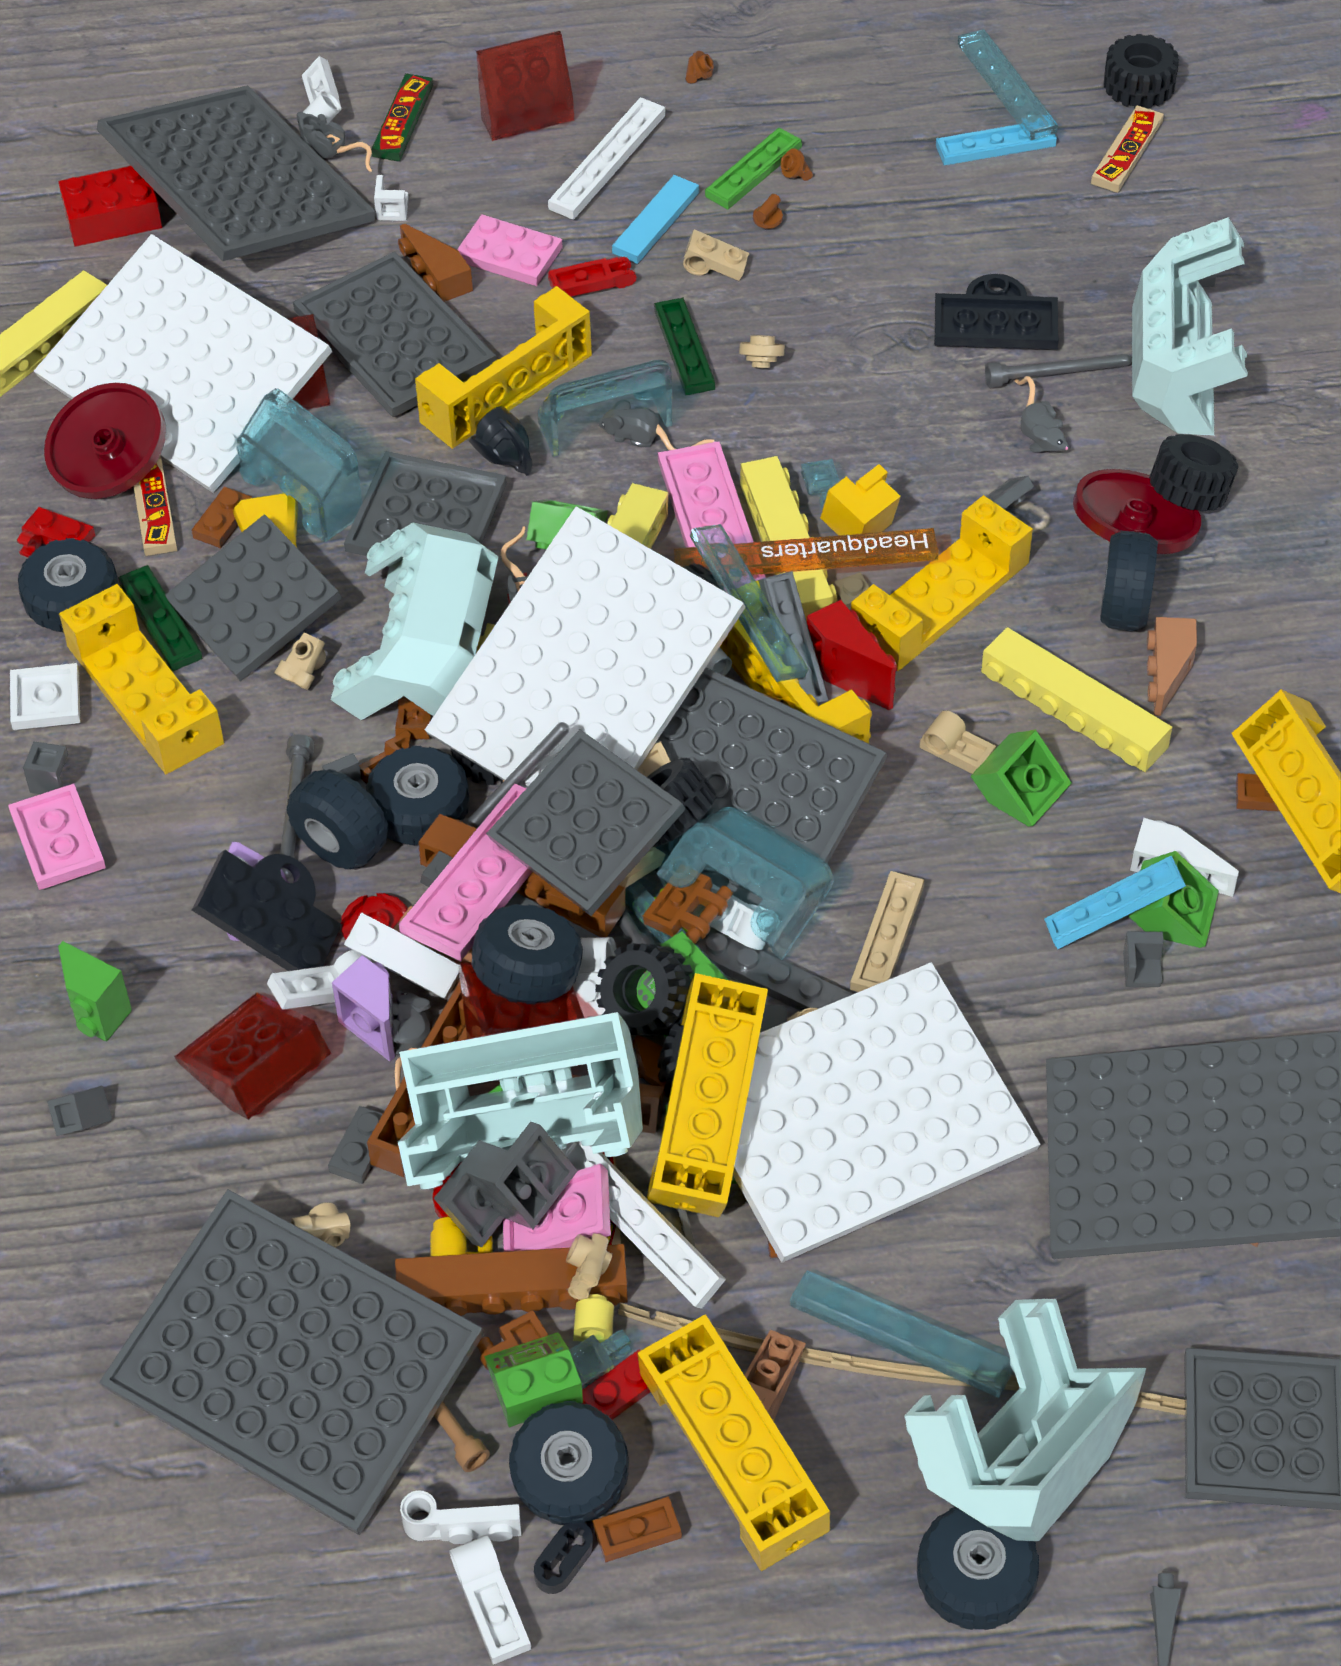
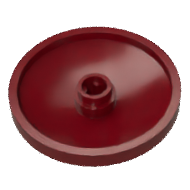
(105, 440)
(1126, 501)

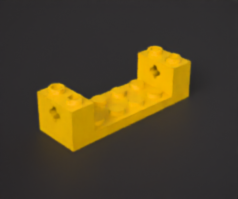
(561, 342)
(947, 586)
(138, 682)
(843, 712)
(1298, 776)
(708, 1095)
(735, 1441)

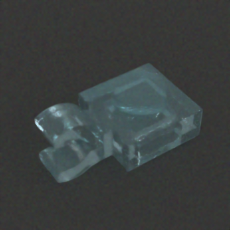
(819, 478)
(595, 1358)

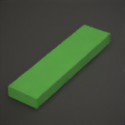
(752, 168)

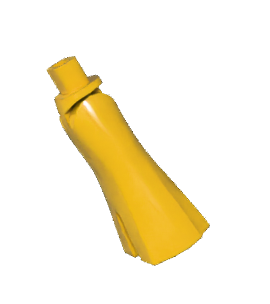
(278, 508)

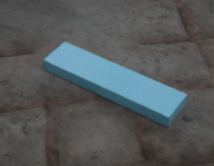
(989, 144)
(655, 219)
(1114, 902)

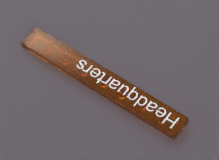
(828, 551)

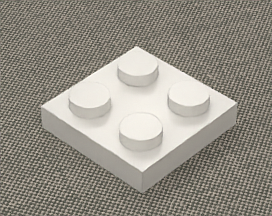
(44, 696)

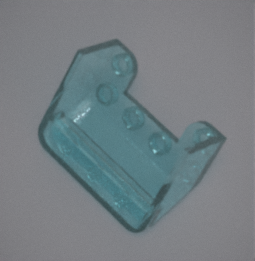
(304, 460)
(760, 861)

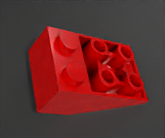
(852, 655)

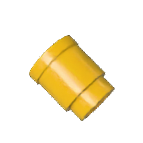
(450, 1240)

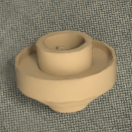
(761, 350)

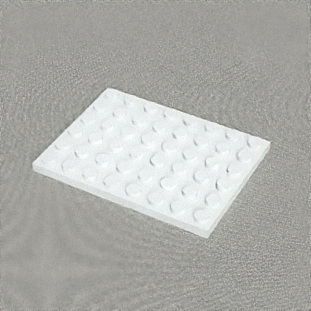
(192, 347)
(589, 641)
(870, 1112)

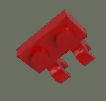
(49, 526)

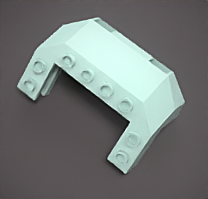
(1172, 337)
(433, 620)
(536, 1088)
(1040, 1443)

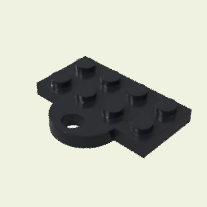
(996, 317)
(267, 910)

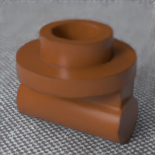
(699, 66)
(794, 165)
(768, 214)

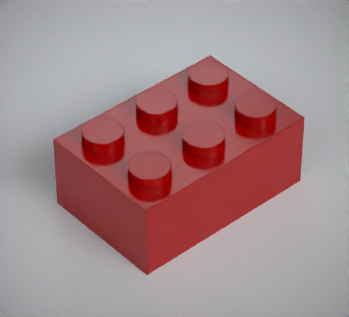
(109, 205)

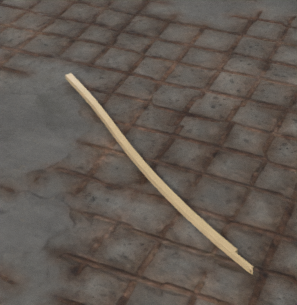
(864, 1365)

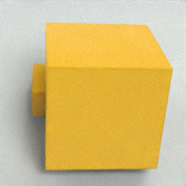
(861, 506)

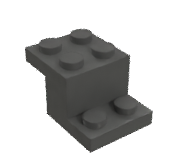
(506, 1184)

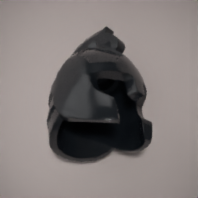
(503, 440)

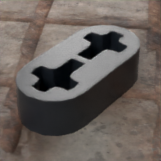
(570, 1562)

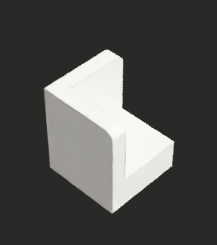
(390, 203)

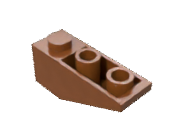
(436, 262)

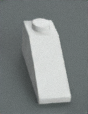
(1161, 838)
(403, 956)

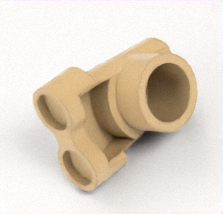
(304, 658)
(325, 1223)
(591, 1260)

